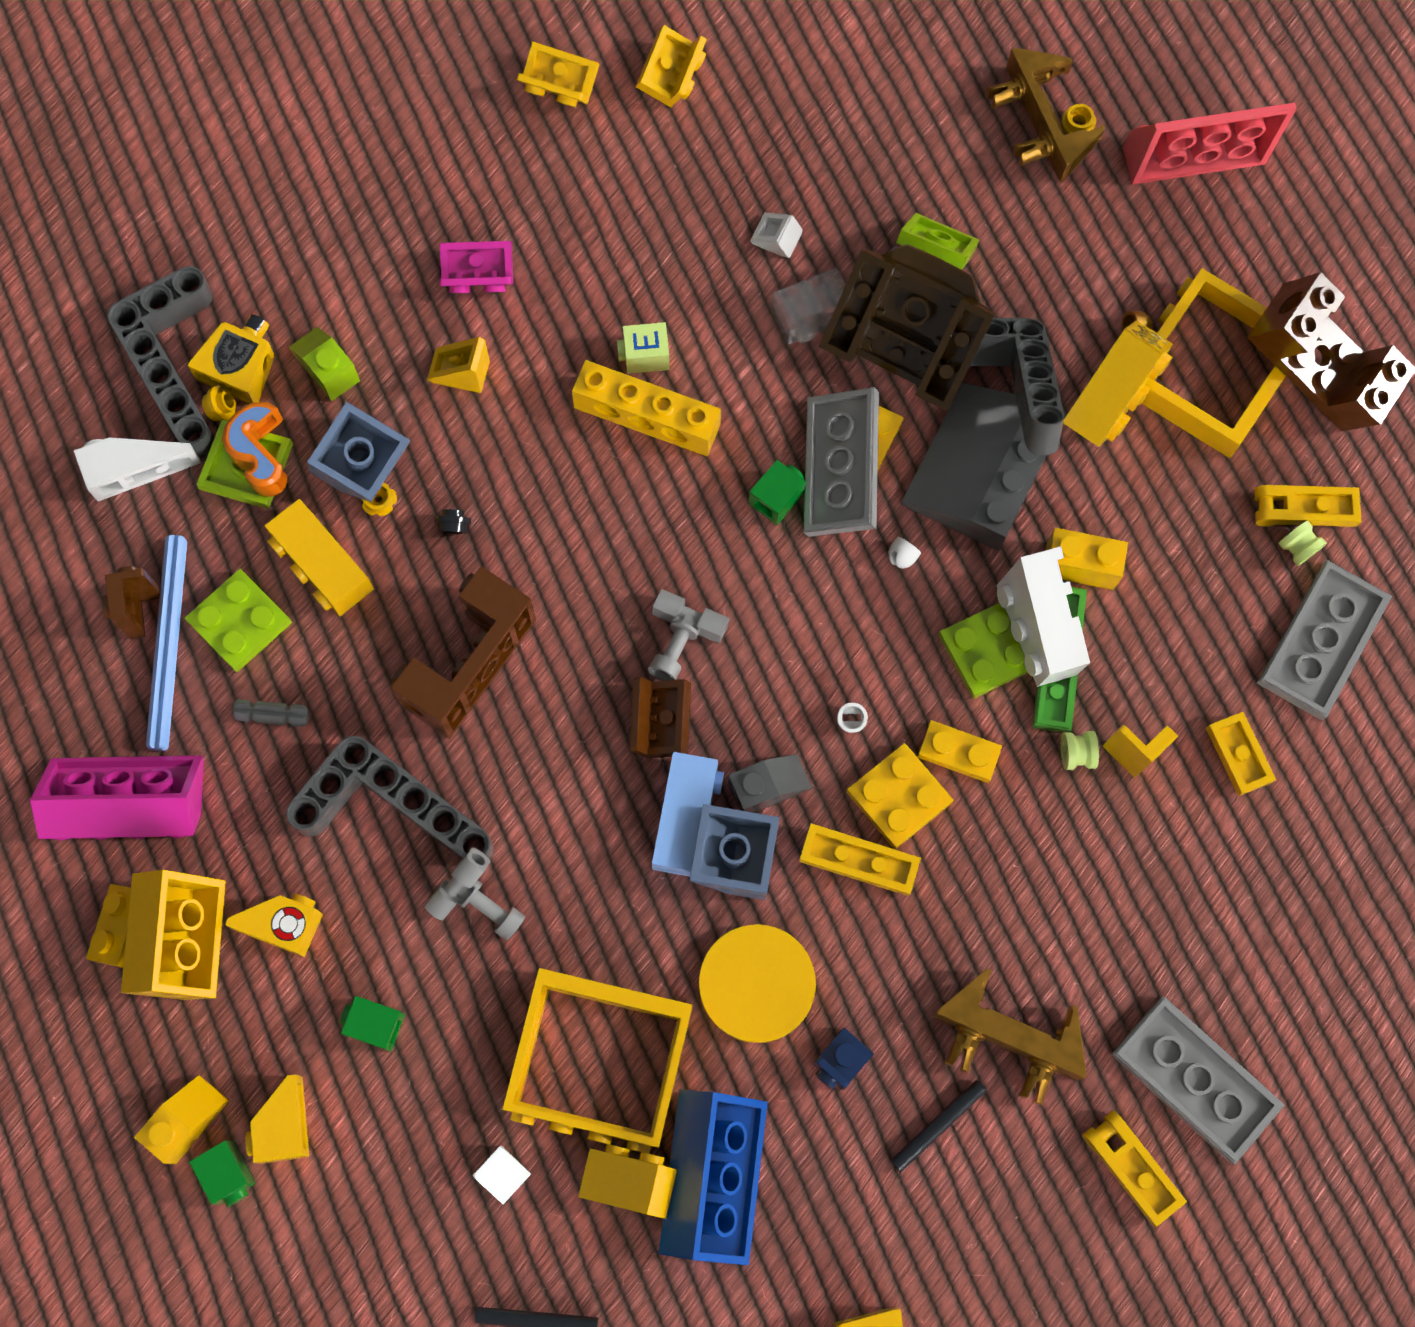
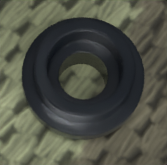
(452, 522)

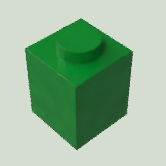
(777, 491)
(371, 1023)
(223, 1174)

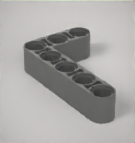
(1026, 349)
(156, 363)
(396, 795)

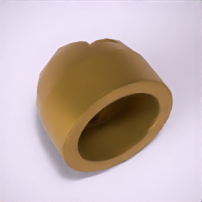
(1131, 316)

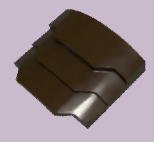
(911, 320)

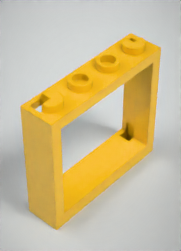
(1183, 412)
(611, 995)

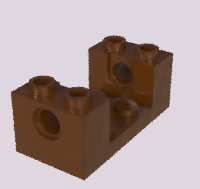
(1349, 384)
(505, 621)

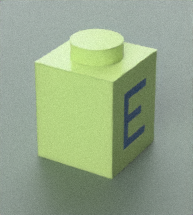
(644, 348)

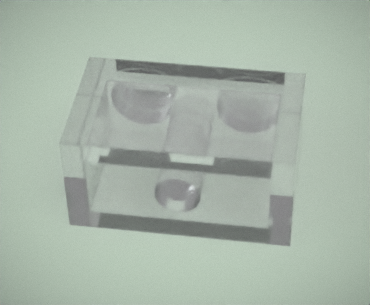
(807, 306)

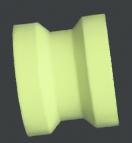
(1302, 543)
(1079, 750)

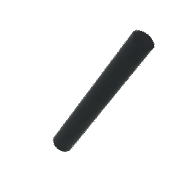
(938, 1126)
(522, 1318)

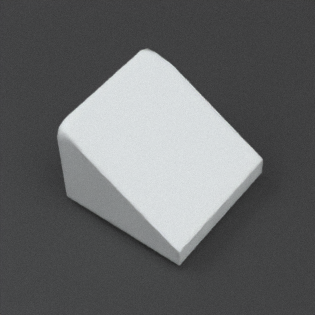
(777, 234)
(501, 1174)

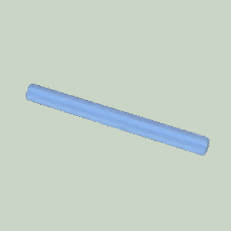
(166, 643)

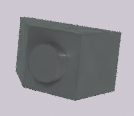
(768, 783)

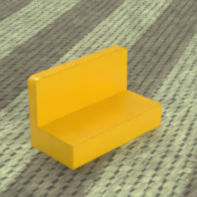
(1133, 752)

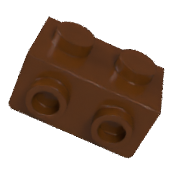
(125, 596)
(659, 717)

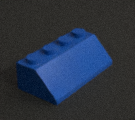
(716, 1179)

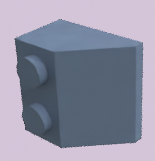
(357, 453)
(734, 851)

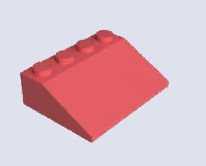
(1205, 143)

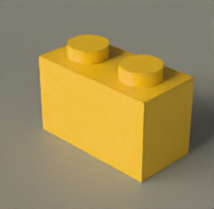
(1089, 558)
(628, 1182)

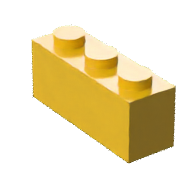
(318, 558)

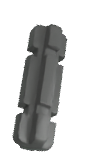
(270, 713)

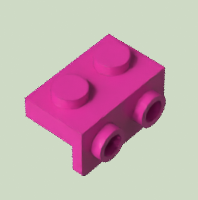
(476, 264)

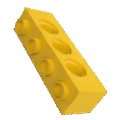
(646, 408)

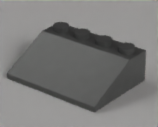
(976, 467)

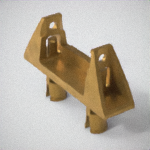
(1027, 72)
(1044, 1053)

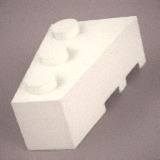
(1042, 617)

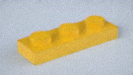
(860, 859)

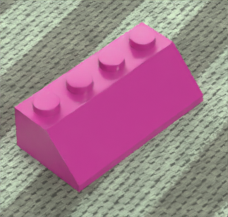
(119, 797)

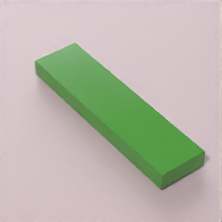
(1056, 700)

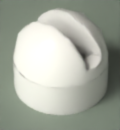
(903, 553)
(852, 726)

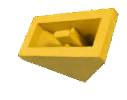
(461, 365)

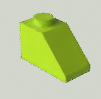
(325, 363)

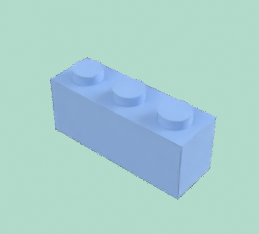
(689, 786)

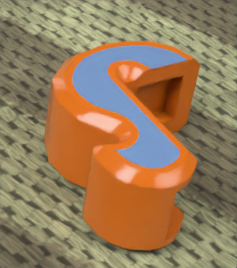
(245, 450)

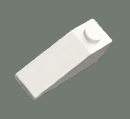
(123, 464)

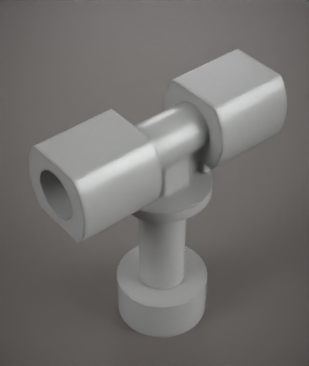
(686, 626)
(465, 889)

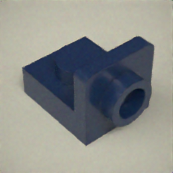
(842, 1060)

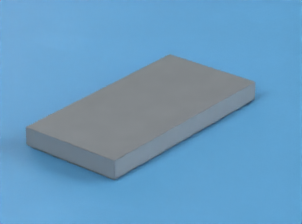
(841, 462)
(1324, 640)
(1197, 1080)

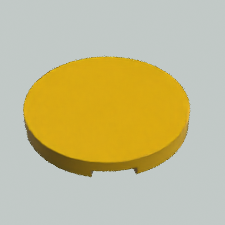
(757, 983)

